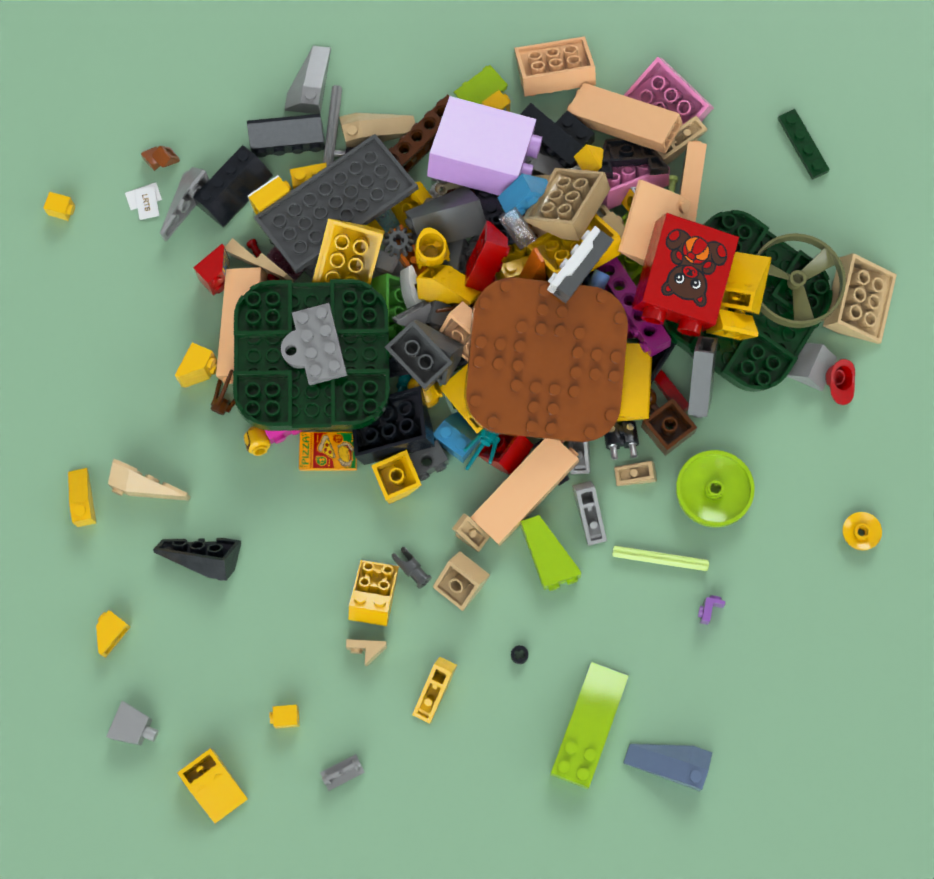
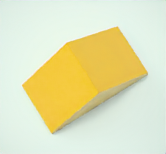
(590, 158)

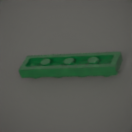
(803, 144)

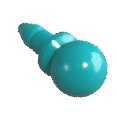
(403, 382)

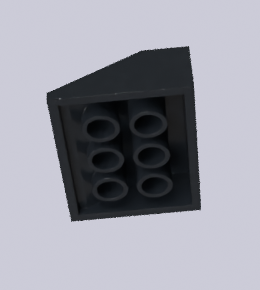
(400, 428)

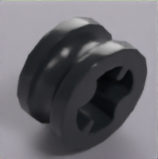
(518, 648)

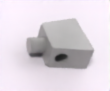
(131, 726)

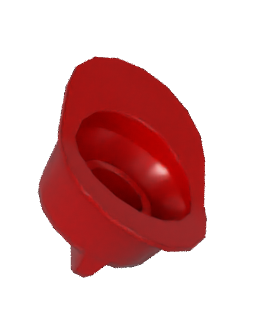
(841, 381)

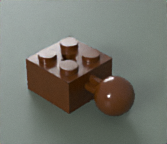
(667, 415)

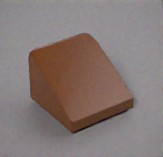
(147, 156)
(165, 156)

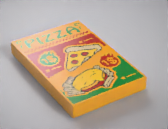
(327, 451)

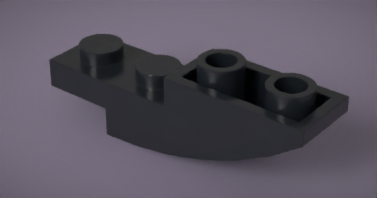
(492, 211)

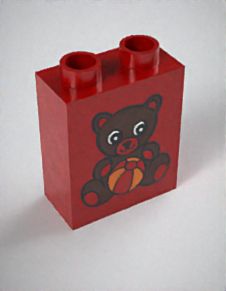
(684, 274)

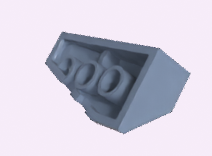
(675, 763)

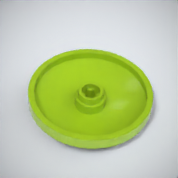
(715, 488)

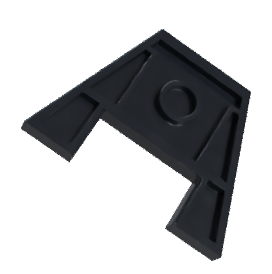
(625, 153)

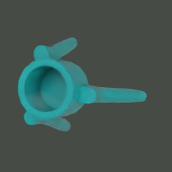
(487, 439)

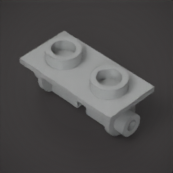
(342, 772)

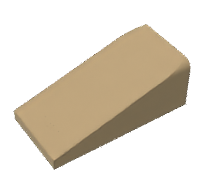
(635, 473)

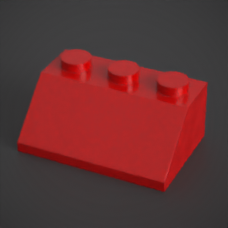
(486, 258)

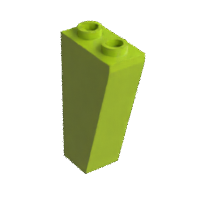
(549, 556)

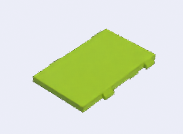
(481, 86)

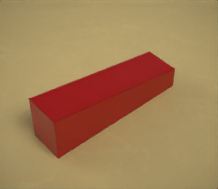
(670, 391)

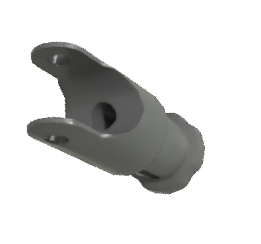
(412, 568)

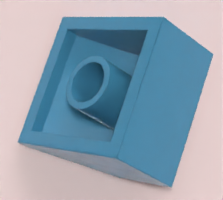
(522, 193)
(455, 435)

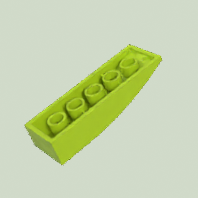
(589, 725)

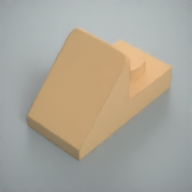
(470, 533)
(371, 648)

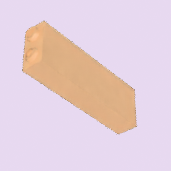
(625, 117)
(692, 175)
(236, 284)
(525, 489)

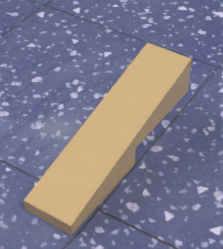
(237, 251)

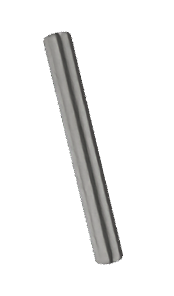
(332, 124)

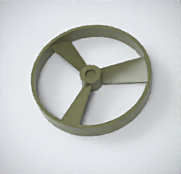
(801, 308)

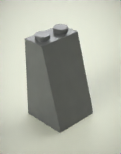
(453, 215)

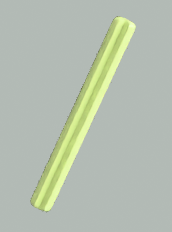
(660, 558)

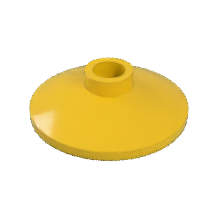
(870, 526)

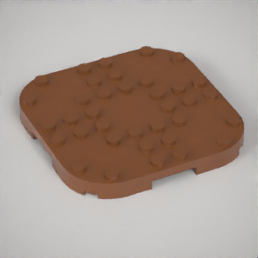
(544, 362)

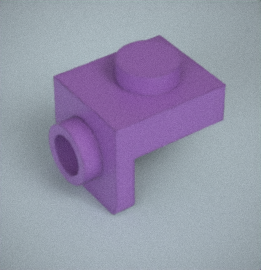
(706, 610)

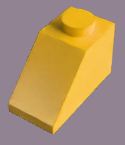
(109, 632)

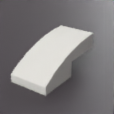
(407, 282)

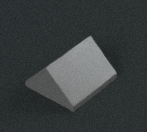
(812, 365)

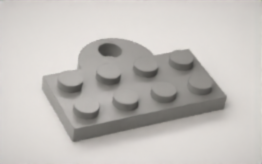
(315, 345)

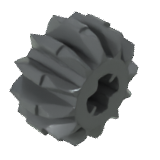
(391, 244)

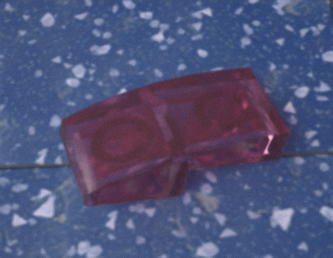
(276, 257)

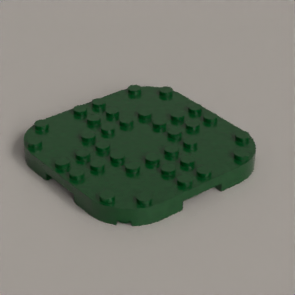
(765, 359)
(278, 395)

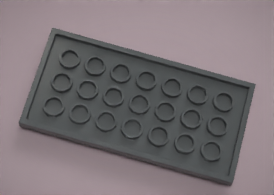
(348, 190)

